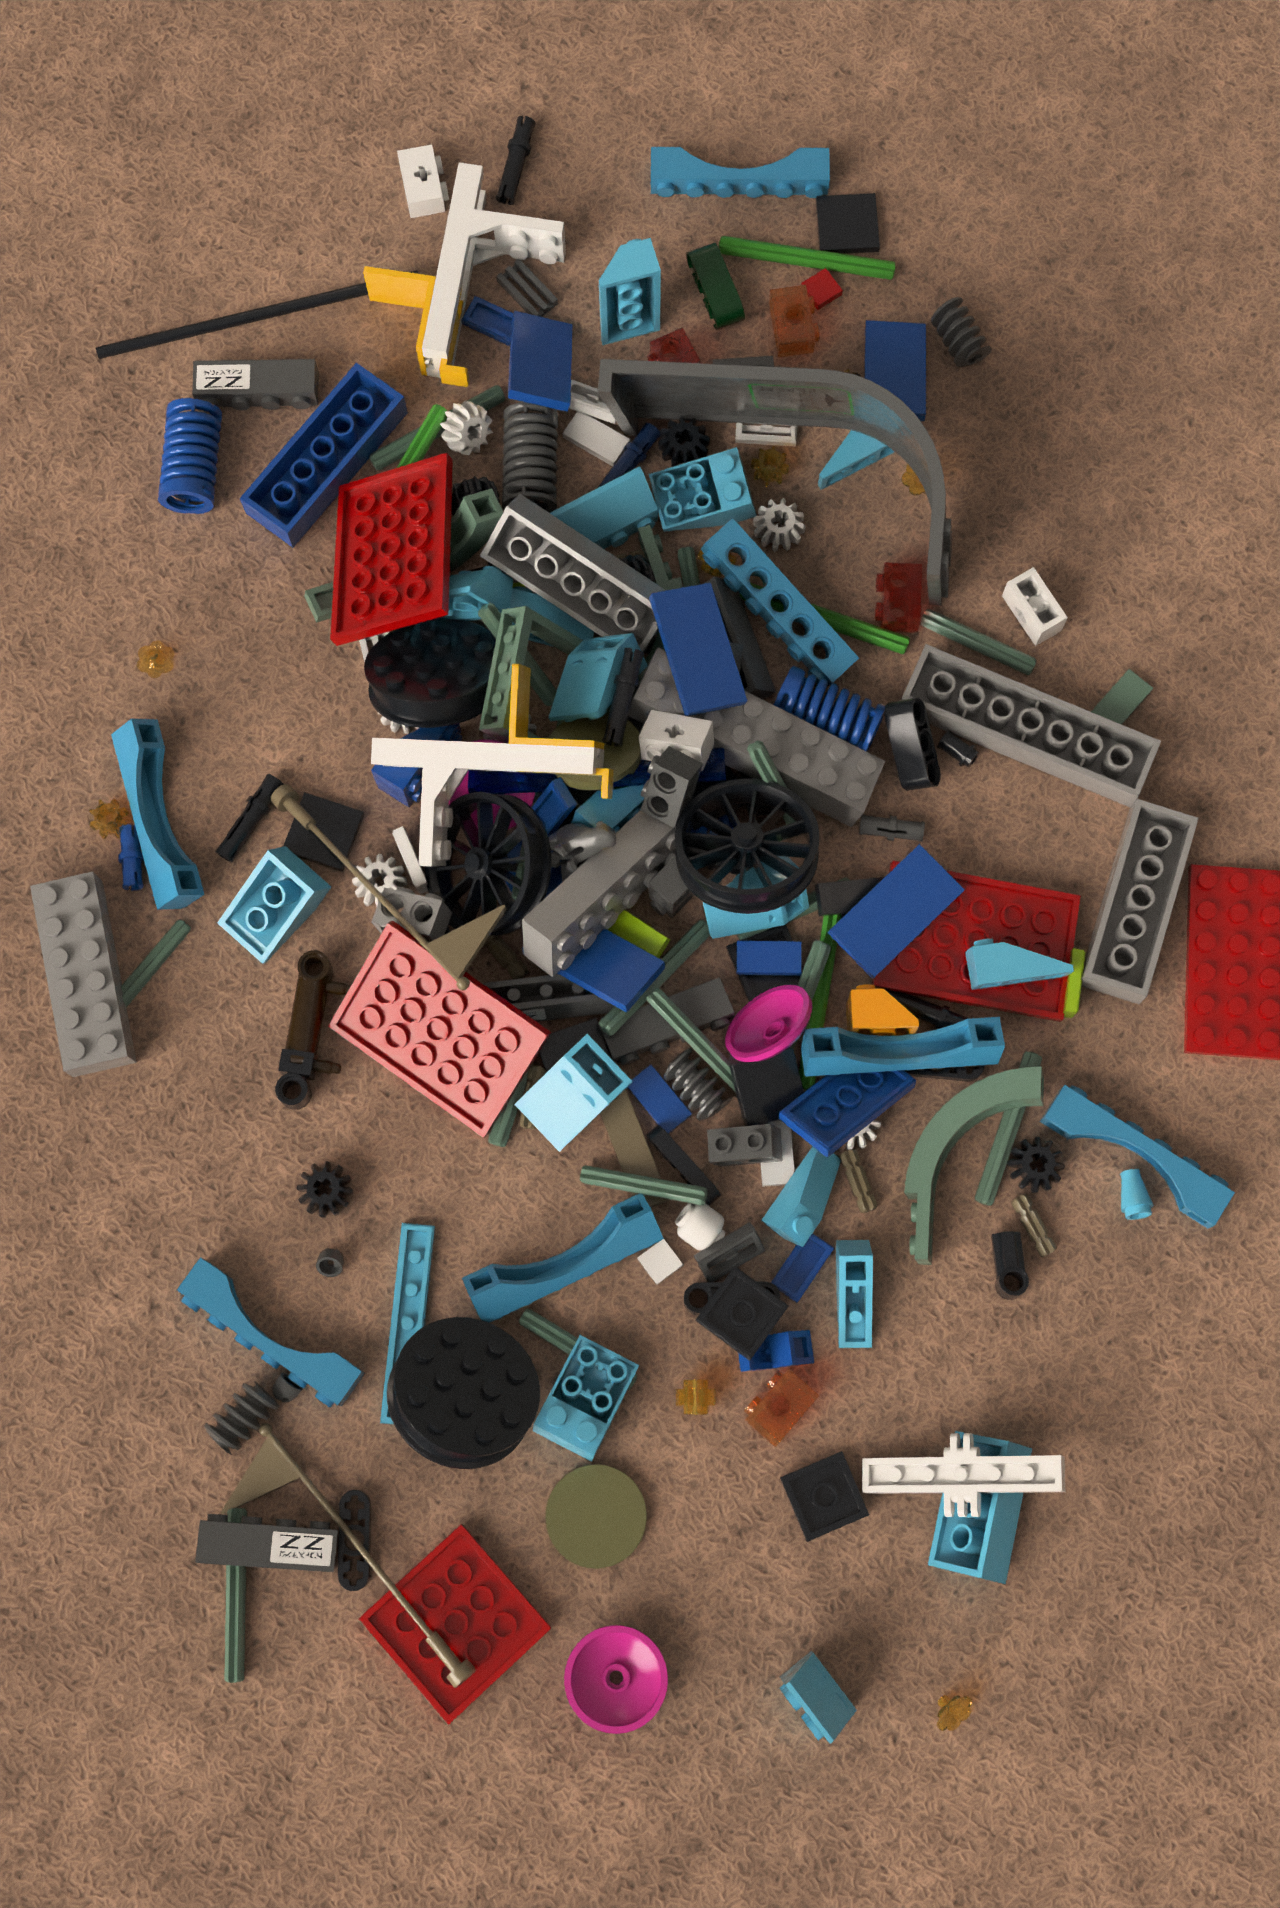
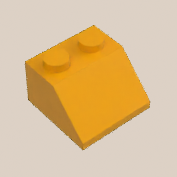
(878, 1013)

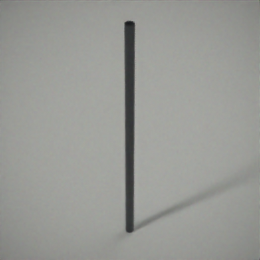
(232, 320)

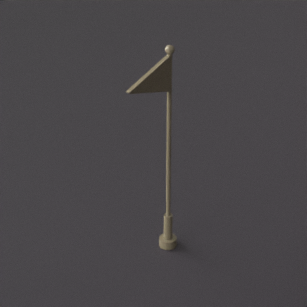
(453, 950)
(275, 1468)

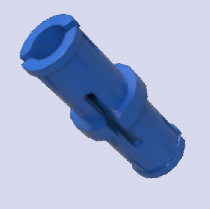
(130, 858)

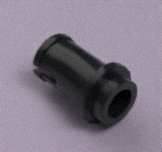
(958, 749)

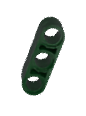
(716, 285)

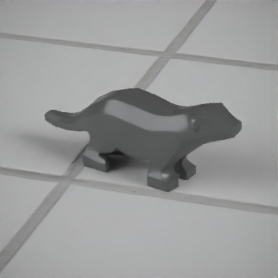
(579, 842)

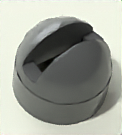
(328, 1269)
(285, 1389)

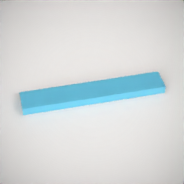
(409, 1294)

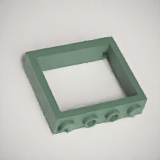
(511, 649)

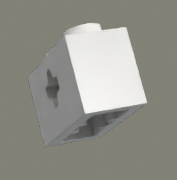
(420, 165)
(1034, 606)
(683, 733)

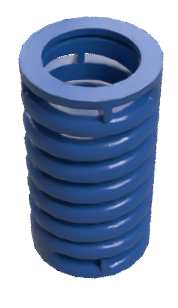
(190, 456)
(845, 724)

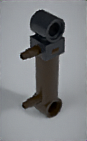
(300, 1057)

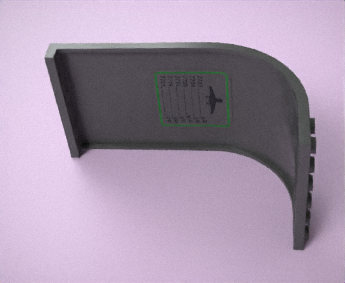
(792, 399)

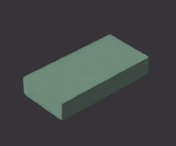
(1123, 698)

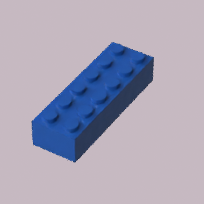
(324, 455)

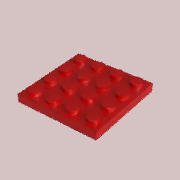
(473, 1611)

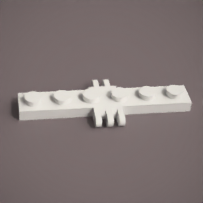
(963, 1475)

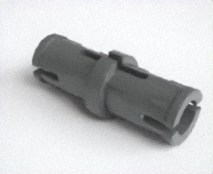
(891, 828)

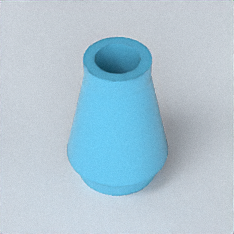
(1134, 1196)

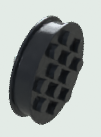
(430, 673)
(463, 1393)

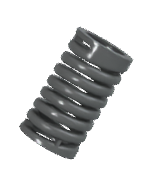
(530, 455)

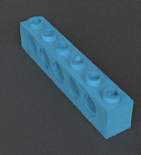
(777, 586)

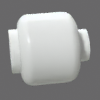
(700, 1225)

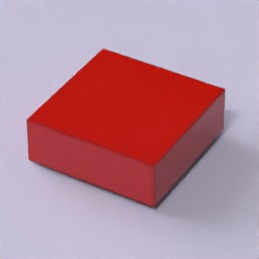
(822, 288)

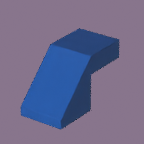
(780, 1351)

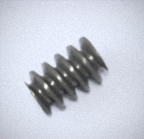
(957, 334)
(695, 1085)
(241, 1417)

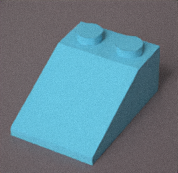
(273, 903)

